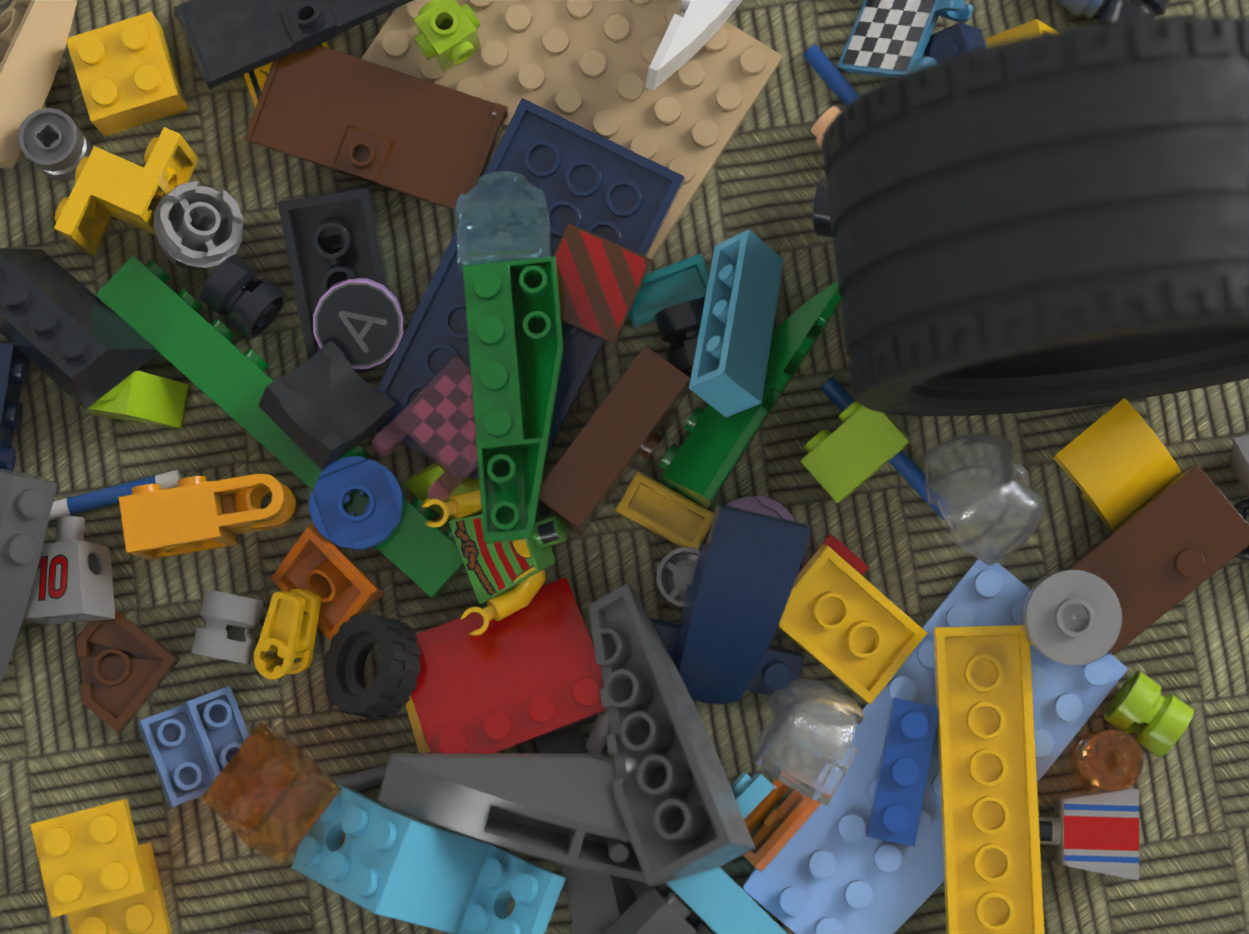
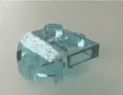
(502, 221)

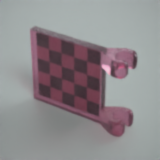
(442, 425)

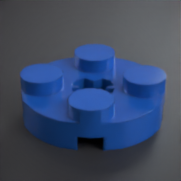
(333, 491)

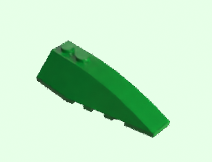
(718, 442)

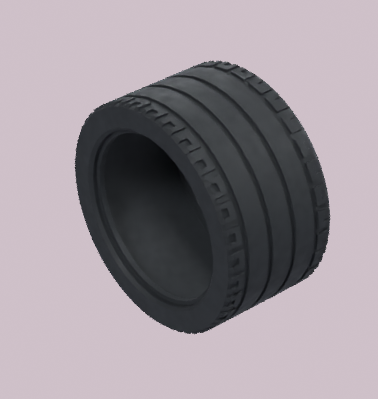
(1048, 221)

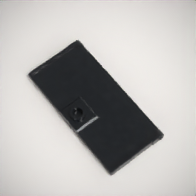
(248, 34)

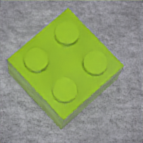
(854, 450)

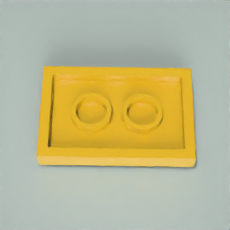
(848, 624)

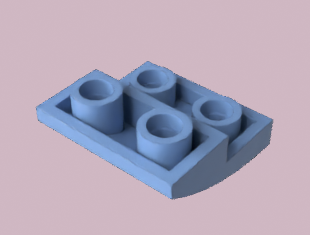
(193, 743)

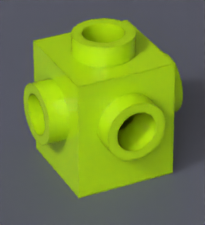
(451, 45)

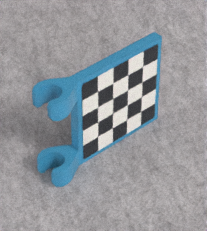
(894, 35)

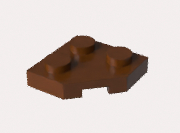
(120, 668)

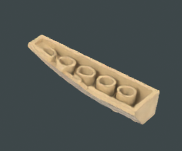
(30, 53)

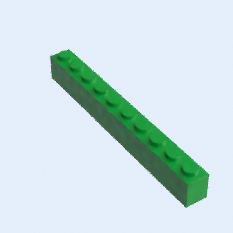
(237, 385)

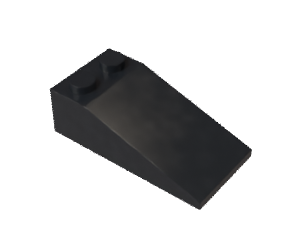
(328, 241)

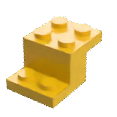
(123, 190)
(100, 872)

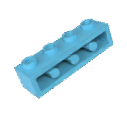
(737, 324)

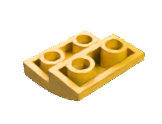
(1118, 463)

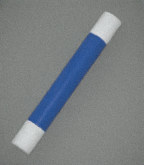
(109, 496)

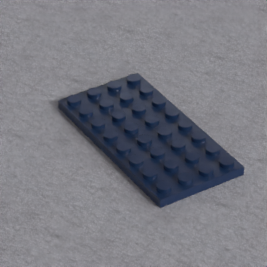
(585, 185)

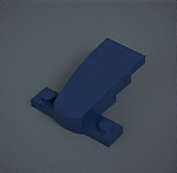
(736, 608)

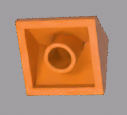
(331, 573)

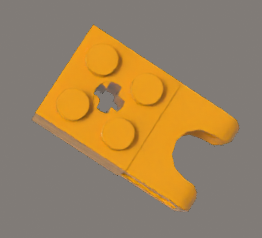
(202, 514)

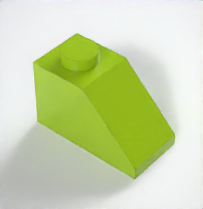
(145, 400)

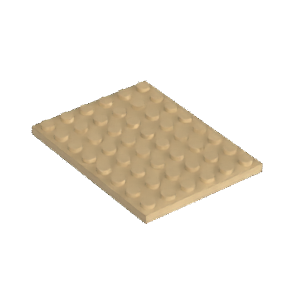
(593, 68)

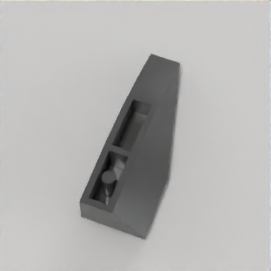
(525, 802)

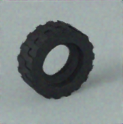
(396, 671)

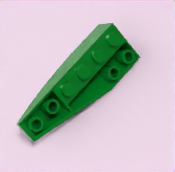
(515, 381)

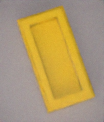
(665, 512)

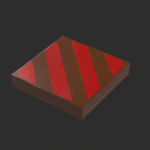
(597, 282)

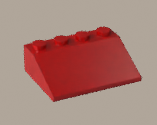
(510, 680)

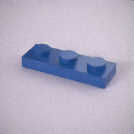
(903, 772)

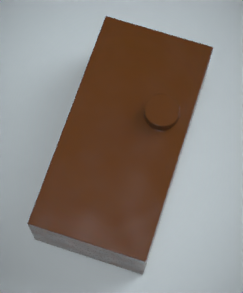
(614, 440)
(1166, 550)

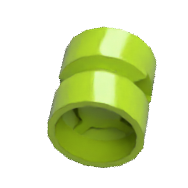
(1153, 717)

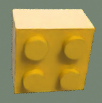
(126, 74)

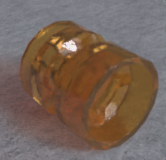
(1106, 760)

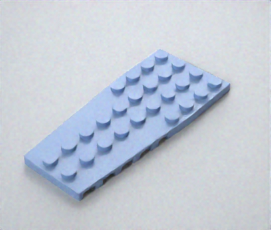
(849, 883)

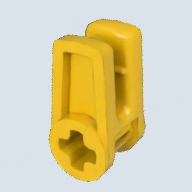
(290, 632)

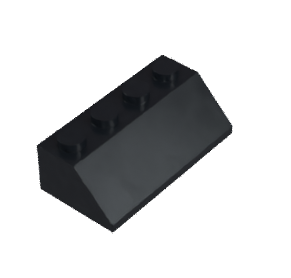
(65, 327)

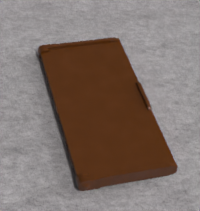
(376, 124)

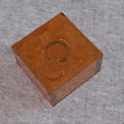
(271, 793)

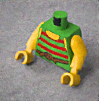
(501, 572)

